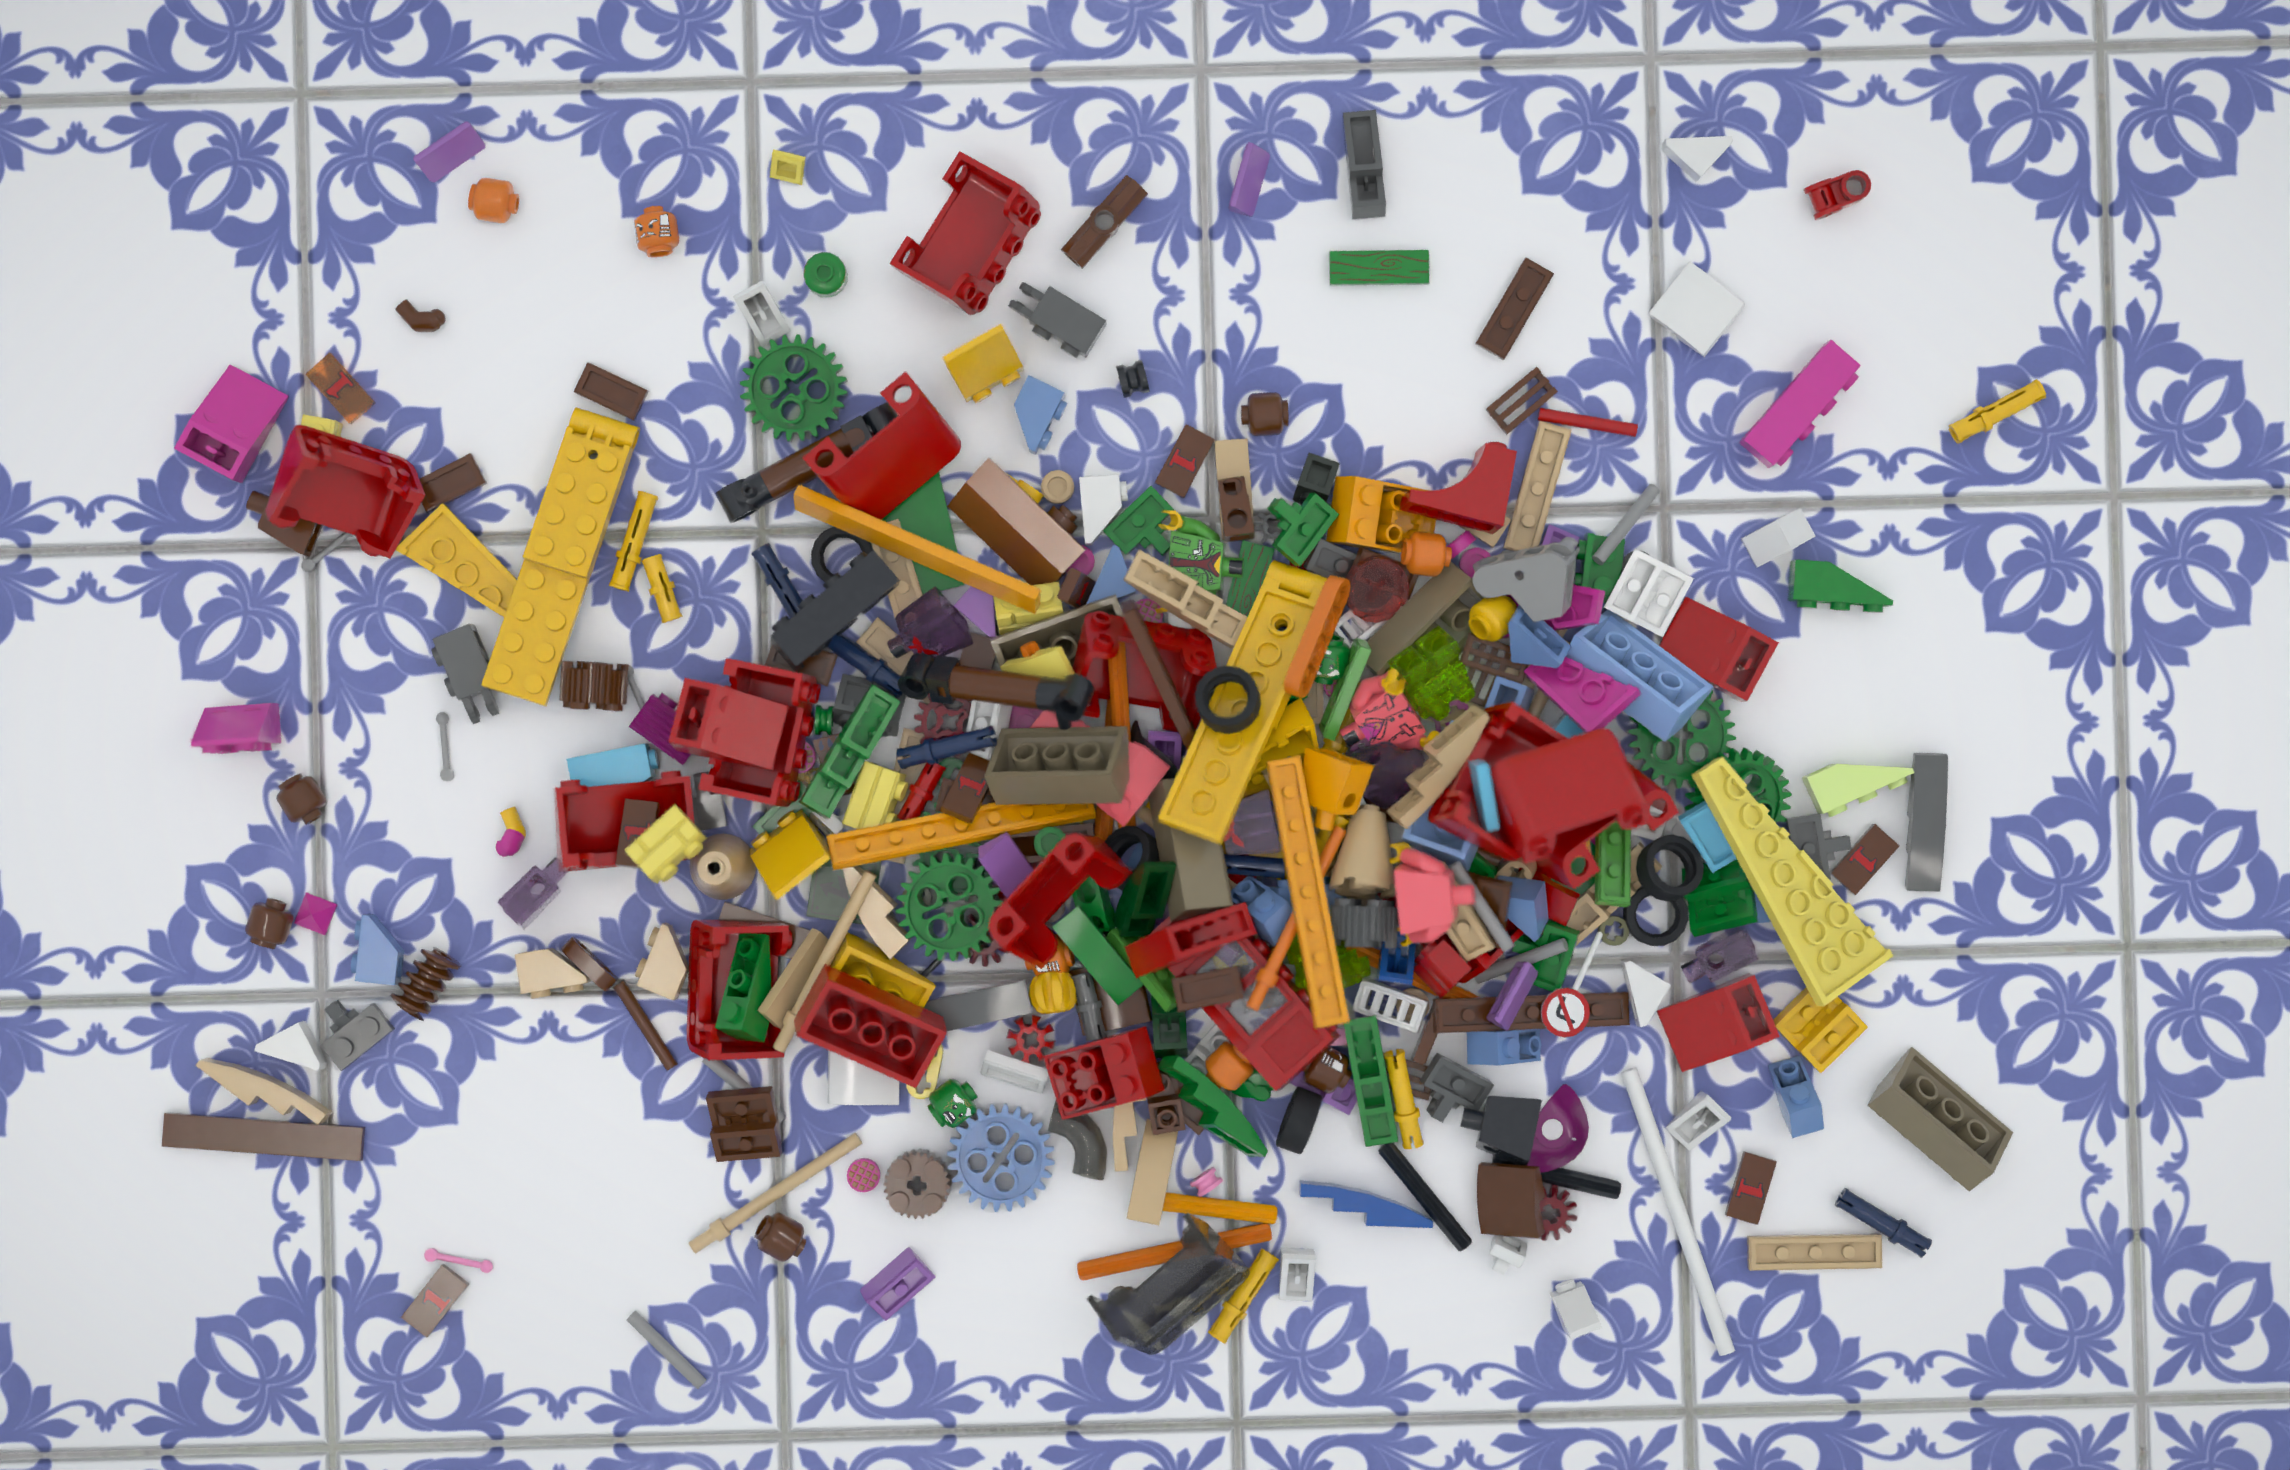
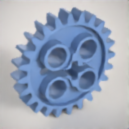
(976, 1140)

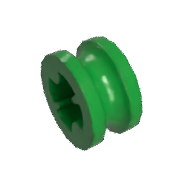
(824, 720)

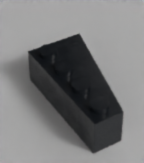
(833, 610)

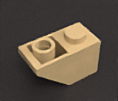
(666, 965)
(547, 970)

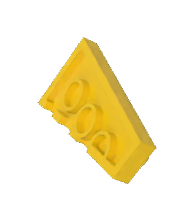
(460, 558)

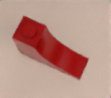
(1475, 501)
(1189, 939)

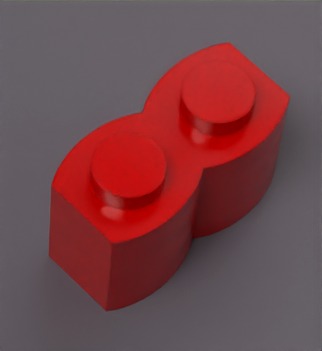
(1440, 967)

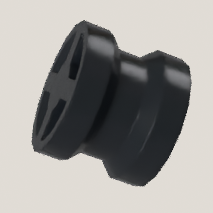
(1132, 378)

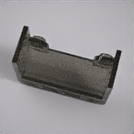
(1175, 1294)

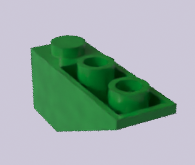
(1825, 583)
(747, 989)

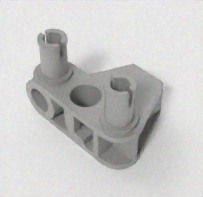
(1546, 580)

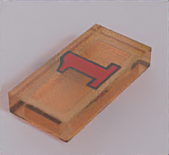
(340, 388)

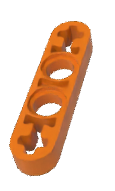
(1317, 636)

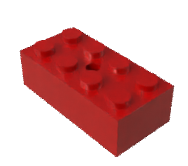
(870, 1026)

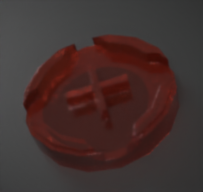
(1377, 589)

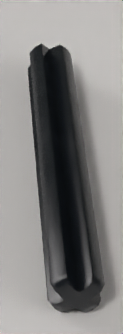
(1577, 1181)
(1425, 1196)

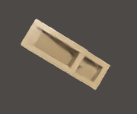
(876, 914)
(1152, 1176)

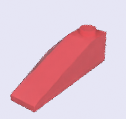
(1145, 773)

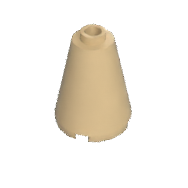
(1364, 857)
(735, 863)

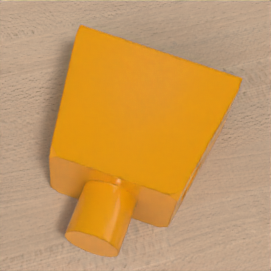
(1333, 784)

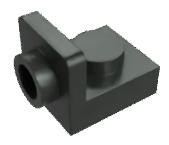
(1316, 478)

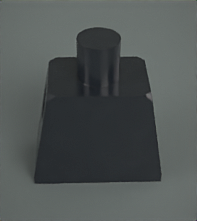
(1505, 1127)

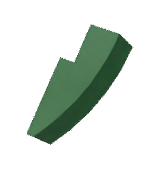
(1097, 955)

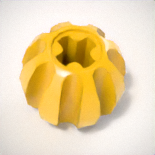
(1052, 992)

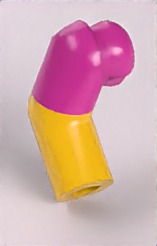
(514, 834)

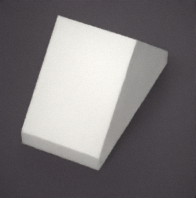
(1696, 153)
(762, 313)
(1778, 537)
(1644, 990)
(295, 1046)
(1697, 1121)
(1297, 1274)

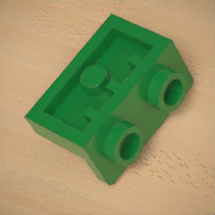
(1594, 575)

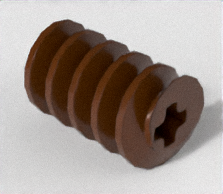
(425, 982)

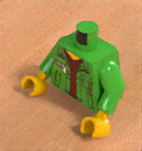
(1199, 553)

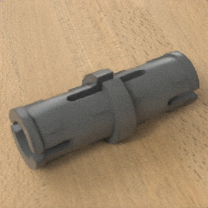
(1089, 1006)

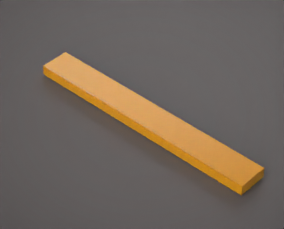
(917, 549)
(945, 831)
(1307, 892)

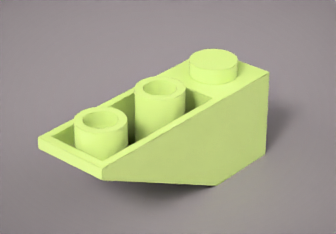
(1842, 783)

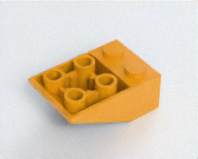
(1371, 515)

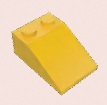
(984, 364)
(789, 852)
(873, 966)

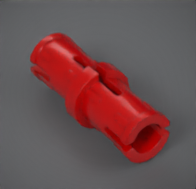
(921, 791)

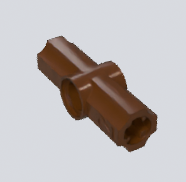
(1119, 206)

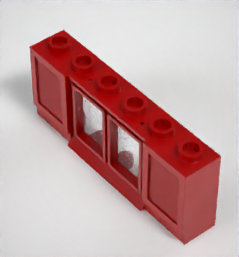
(1282, 1033)

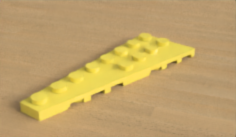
(1810, 918)

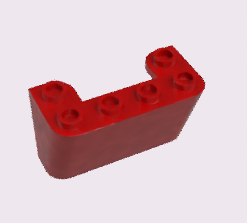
(971, 236)
(894, 459)
(1184, 651)
(1572, 842)
(1022, 917)

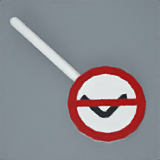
(1565, 1009)

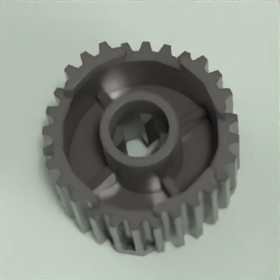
(1364, 924)

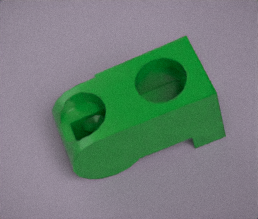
(1096, 904)

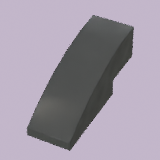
(1364, 164)

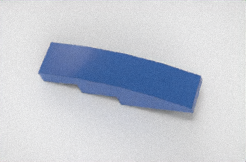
(1377, 1208)

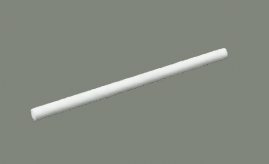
(1678, 1211)

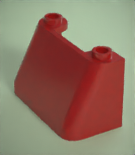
(345, 489)
(1506, 734)
(1564, 789)
(591, 816)
(710, 962)

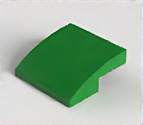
(1721, 900)

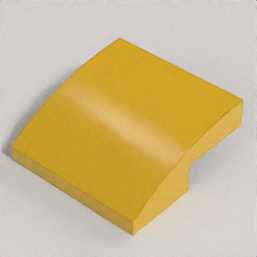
(1821, 1031)

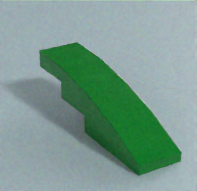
(849, 751)
(1370, 1081)
(1219, 1112)

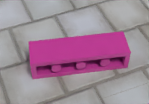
(1800, 404)

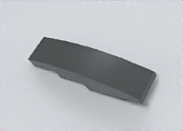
(1926, 822)
(982, 1005)

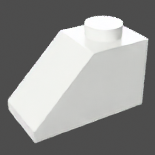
(1100, 503)
(1575, 1309)

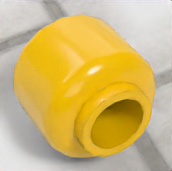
(1490, 617)

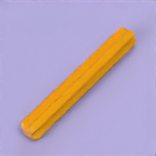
(1220, 1208)

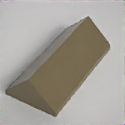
(1055, 631)
(1201, 871)

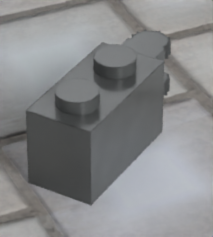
(1061, 319)
(465, 665)

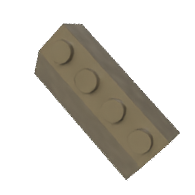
(1440, 602)
(1059, 765)
(1941, 1119)

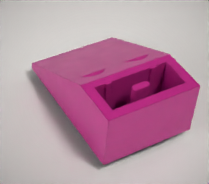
(232, 423)
(238, 728)

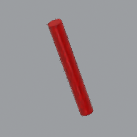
(1587, 422)

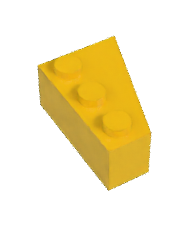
(1291, 737)

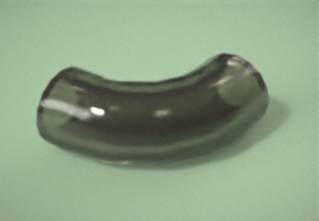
(1087, 1143)

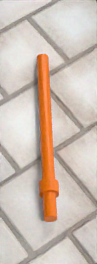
(1267, 976)

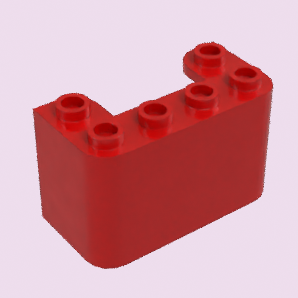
(758, 784)

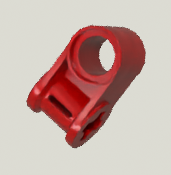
(1832, 195)

